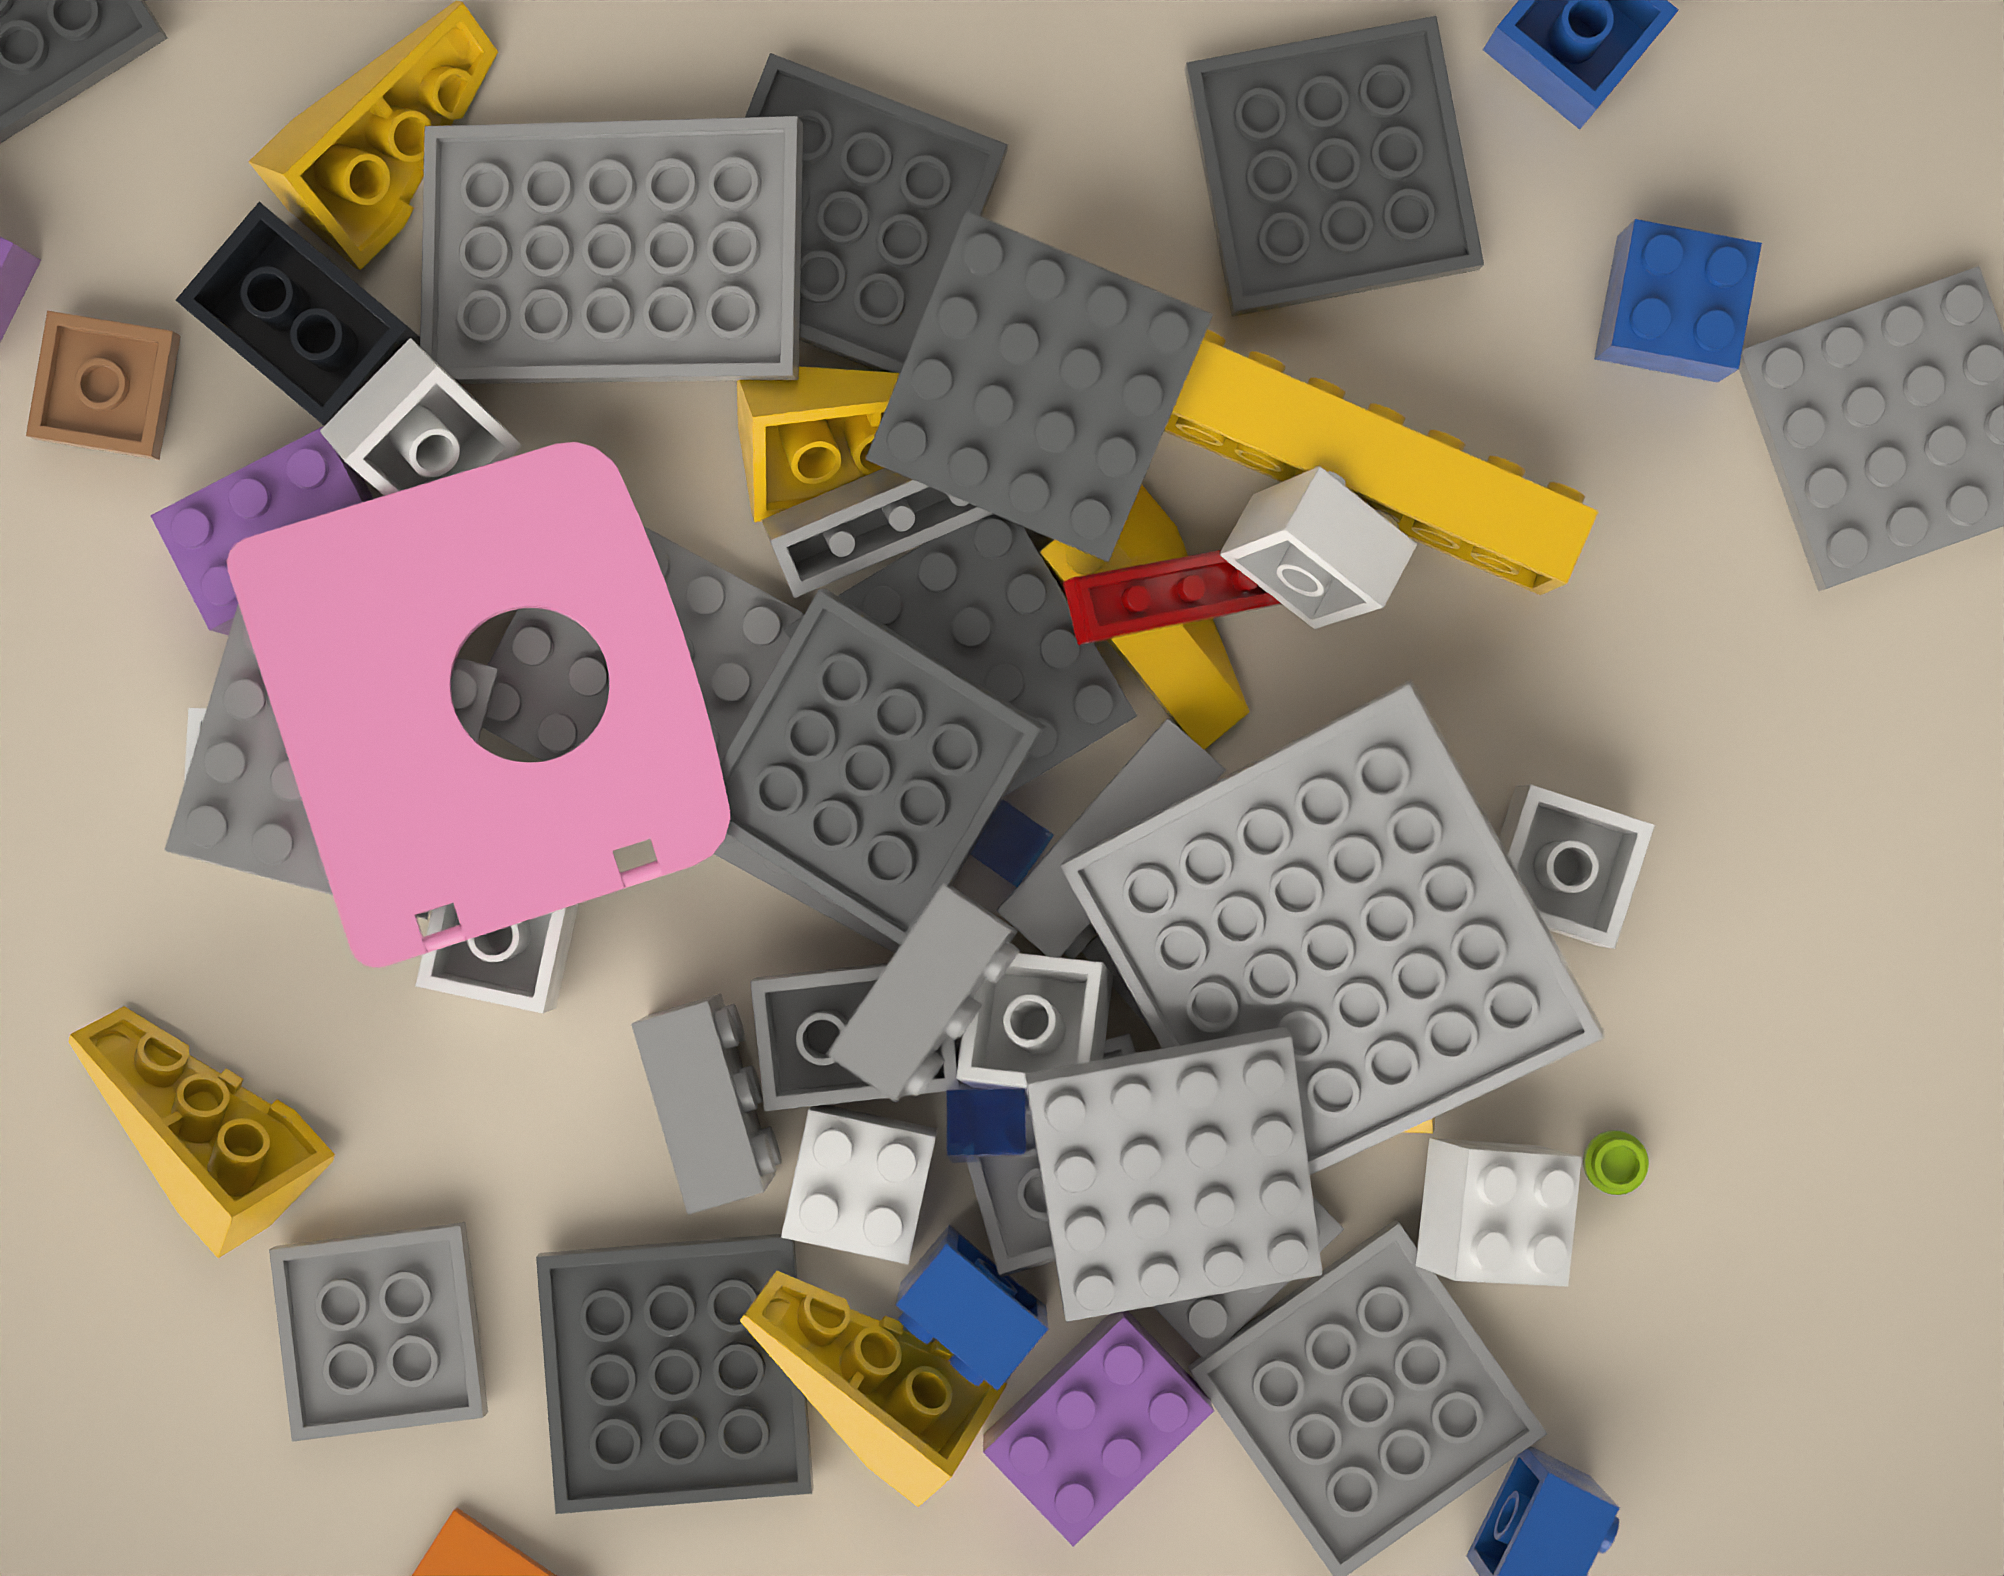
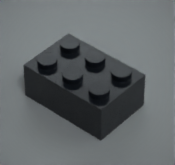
(294, 314)

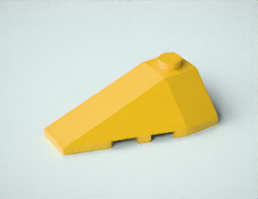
(360, 149)
(808, 433)
(1177, 664)
(208, 1141)
(873, 1383)

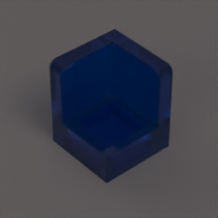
(1011, 843)
(986, 1123)

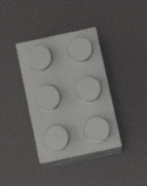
(925, 995)
(799, 1023)
(707, 1102)

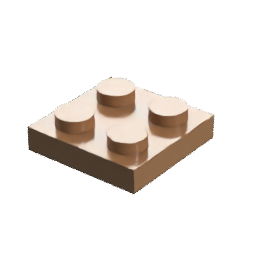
(103, 385)

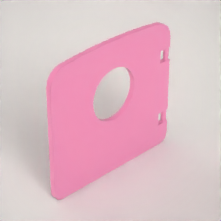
(358, 658)

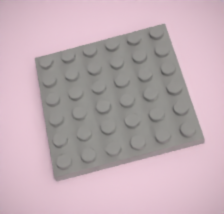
(1356, 908)

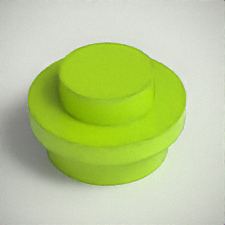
(1615, 1162)

